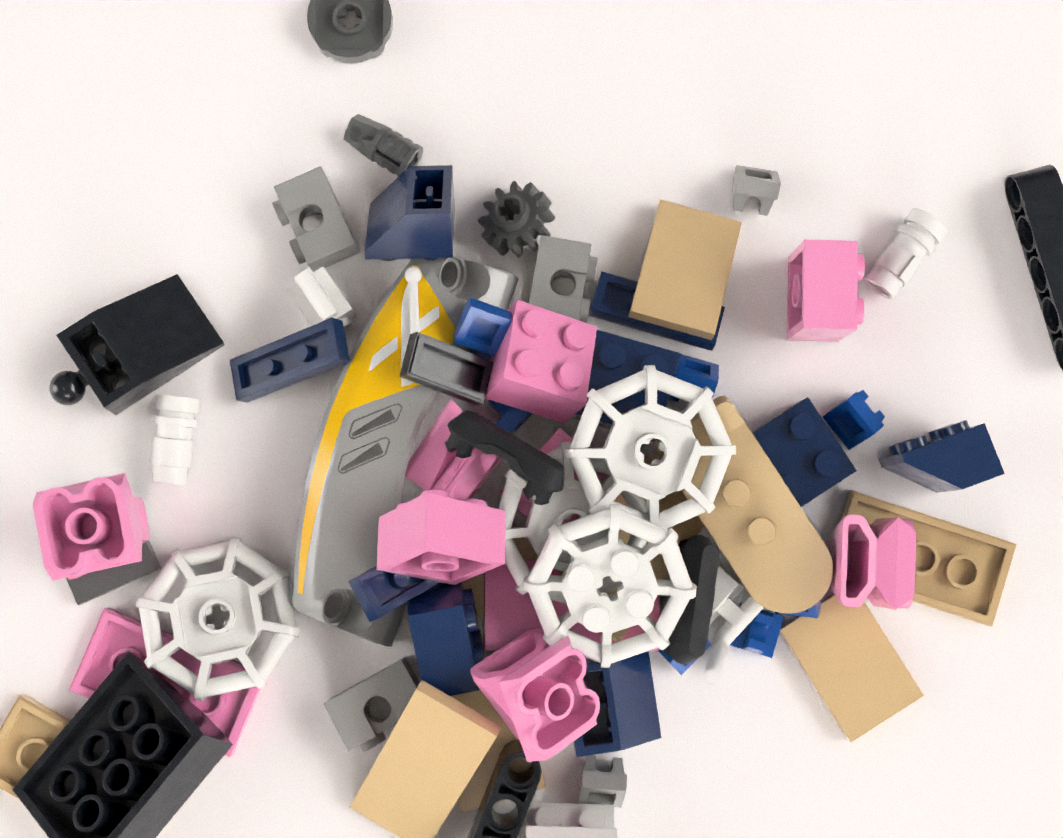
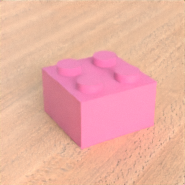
(824, 290)
(543, 363)
(441, 538)

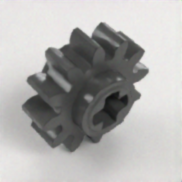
(516, 219)

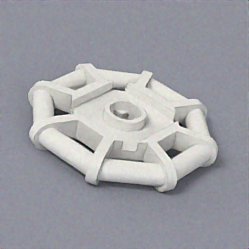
(638, 428)
(561, 506)
(622, 563)
(202, 639)

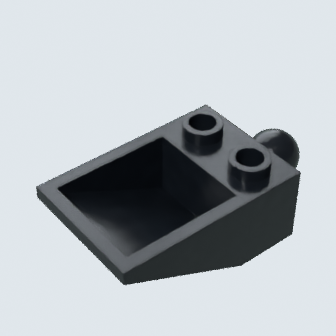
(146, 341)

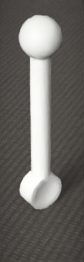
(413, 276)

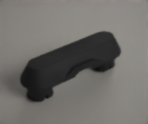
(474, 430)
(691, 631)

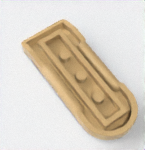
(761, 522)

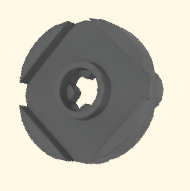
(353, 44)

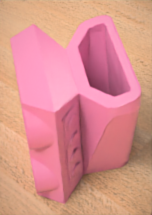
(438, 469)
(90, 526)
(873, 561)
(539, 692)

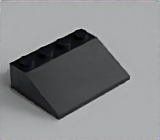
(123, 760)

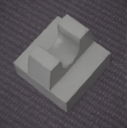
(755, 183)
(602, 787)

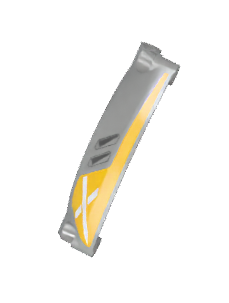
(369, 441)

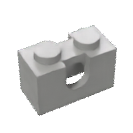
(307, 196)
(568, 260)
(351, 707)

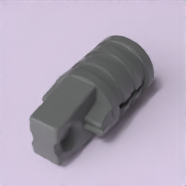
(382, 144)

